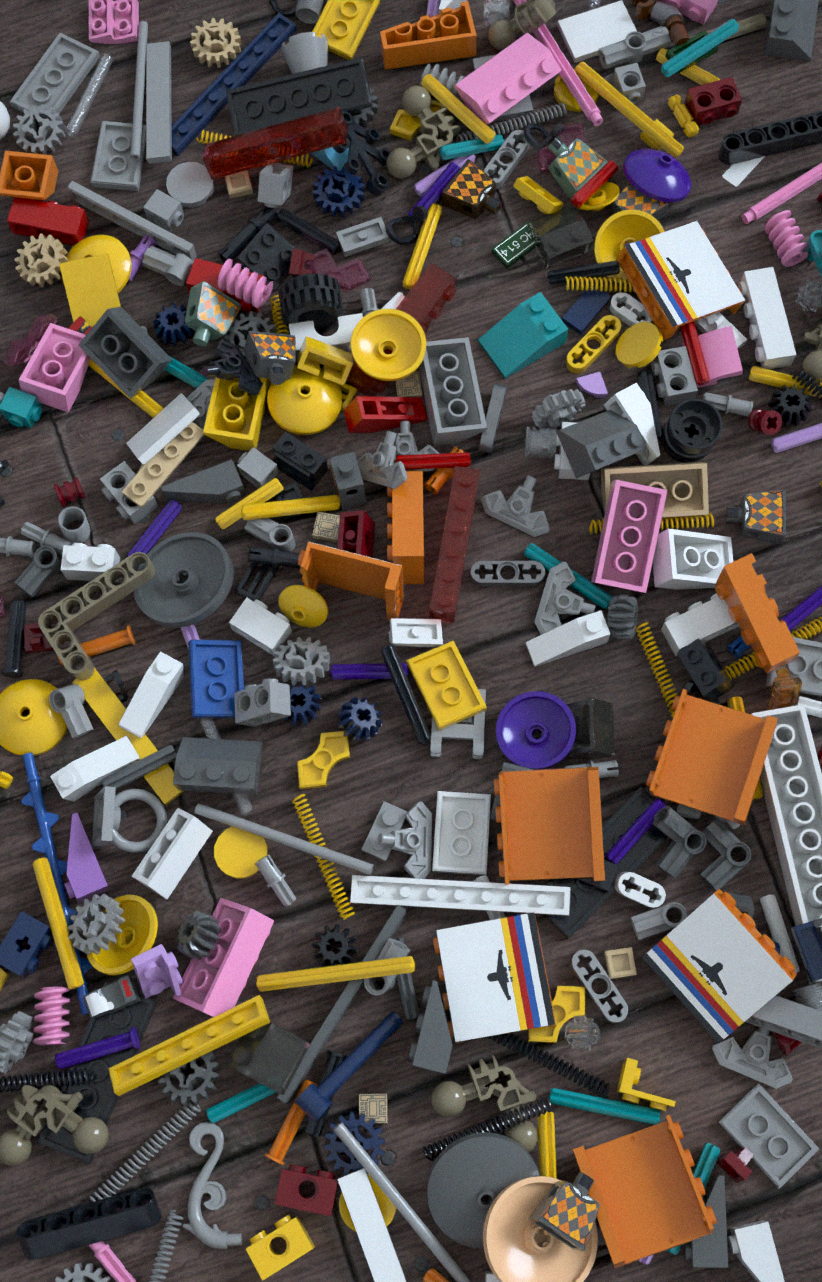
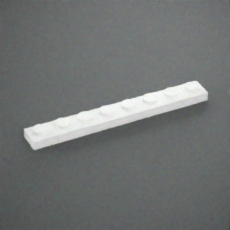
(460, 895)

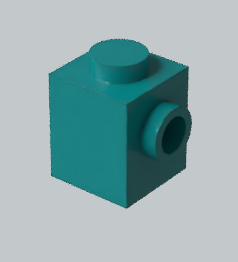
(20, 408)

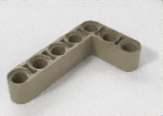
(90, 608)

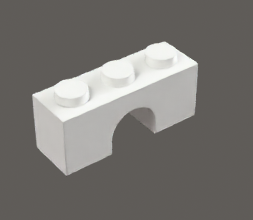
(340, 339)

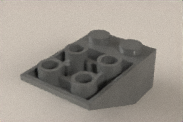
(434, 1042)

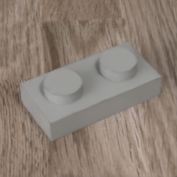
(362, 236)
(388, 819)

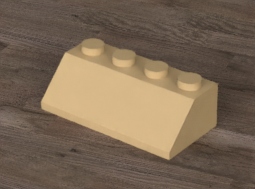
(684, 484)

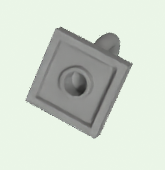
(108, 814)

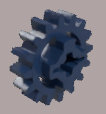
(338, 193)
(367, 1140)

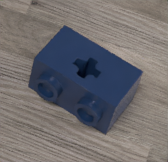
(27, 930)

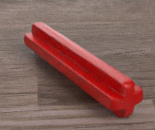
(594, 184)
(695, 353)
(433, 461)

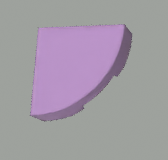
(593, 385)

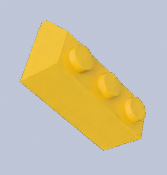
(235, 415)

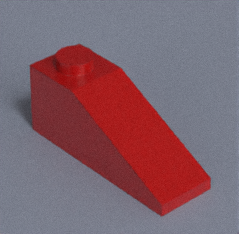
(377, 414)

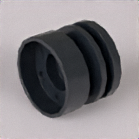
(699, 420)

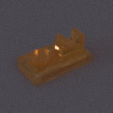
(784, 690)

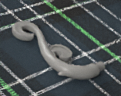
(211, 1237)

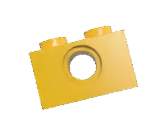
(269, 1262)

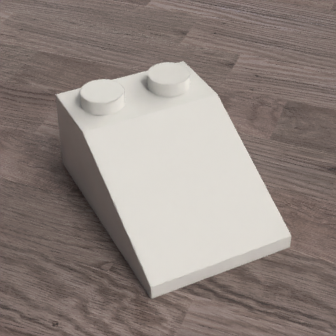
(690, 559)

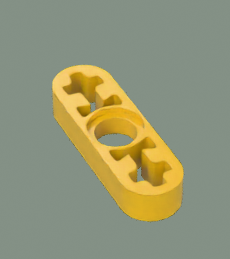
(592, 354)

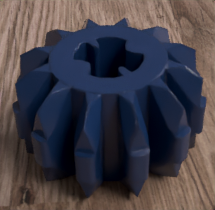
(166, 326)
(310, 704)
(369, 722)

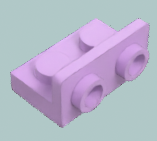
(157, 971)

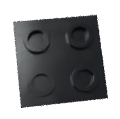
(268, 255)

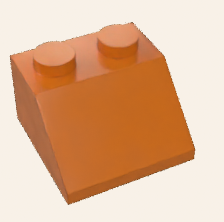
(28, 175)

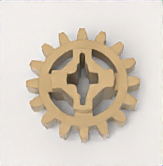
(215, 42)
(40, 259)

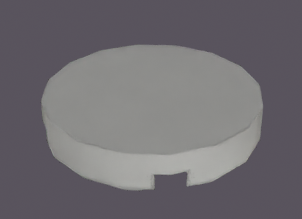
(190, 184)

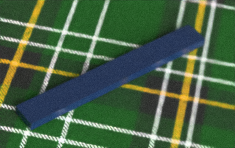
(235, 75)

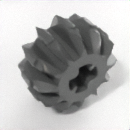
(622, 617)
(197, 935)

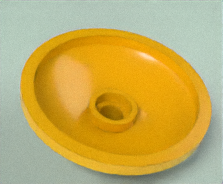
(620, 229)
(104, 244)
(391, 331)
(302, 412)
(37, 731)
(136, 937)

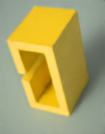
(335, 361)

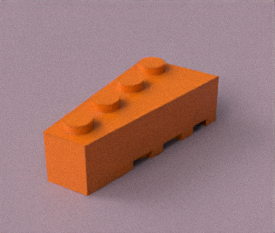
(430, 39)
(407, 527)
(756, 614)

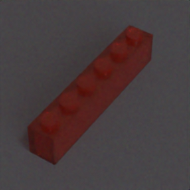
(275, 143)
(423, 304)
(454, 544)

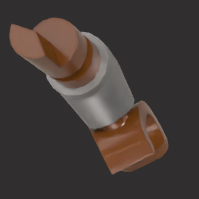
(664, 15)

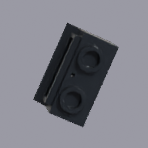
(299, 461)

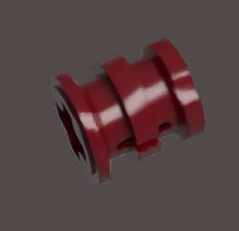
(765, 421)
(69, 492)

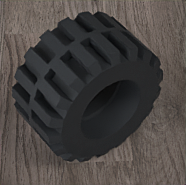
(311, 299)

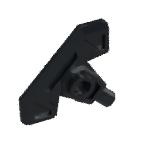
(233, 366)

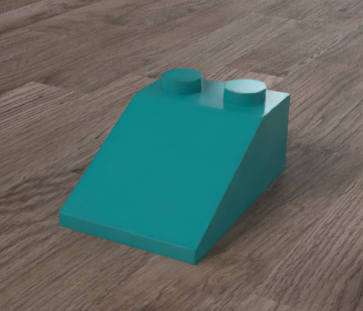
(524, 335)

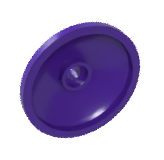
(657, 175)
(534, 713)

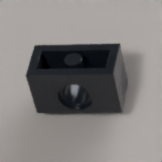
(705, 669)

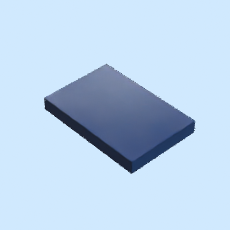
(215, 677)

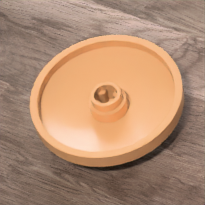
(524, 1251)

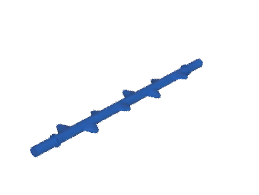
(58, 867)

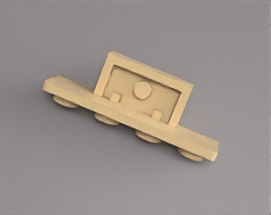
(161, 466)

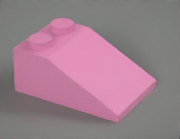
(56, 368)

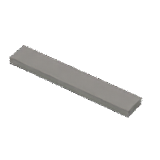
(158, 103)
(130, 220)

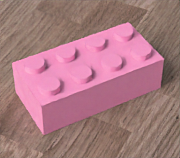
(629, 536)

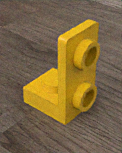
(630, 1075)

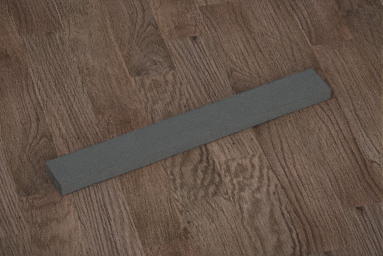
(341, 1006)

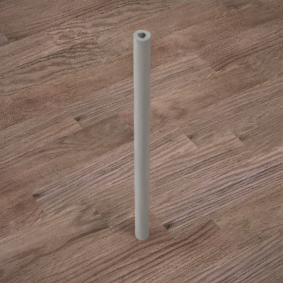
(139, 91)
(284, 839)
(400, 1203)

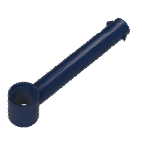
(315, 1100)

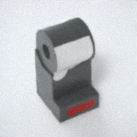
(112, 997)

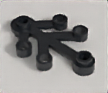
(378, 182)

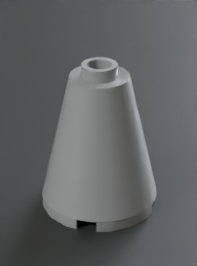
(305, 52)

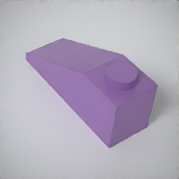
(82, 866)

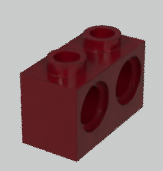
(713, 99)

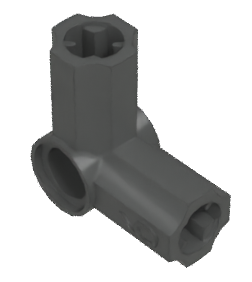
(678, 851)
(724, 867)

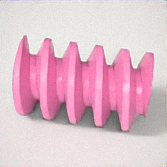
(786, 239)
(243, 285)
(51, 1016)

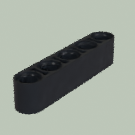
(764, 136)
(88, 1223)

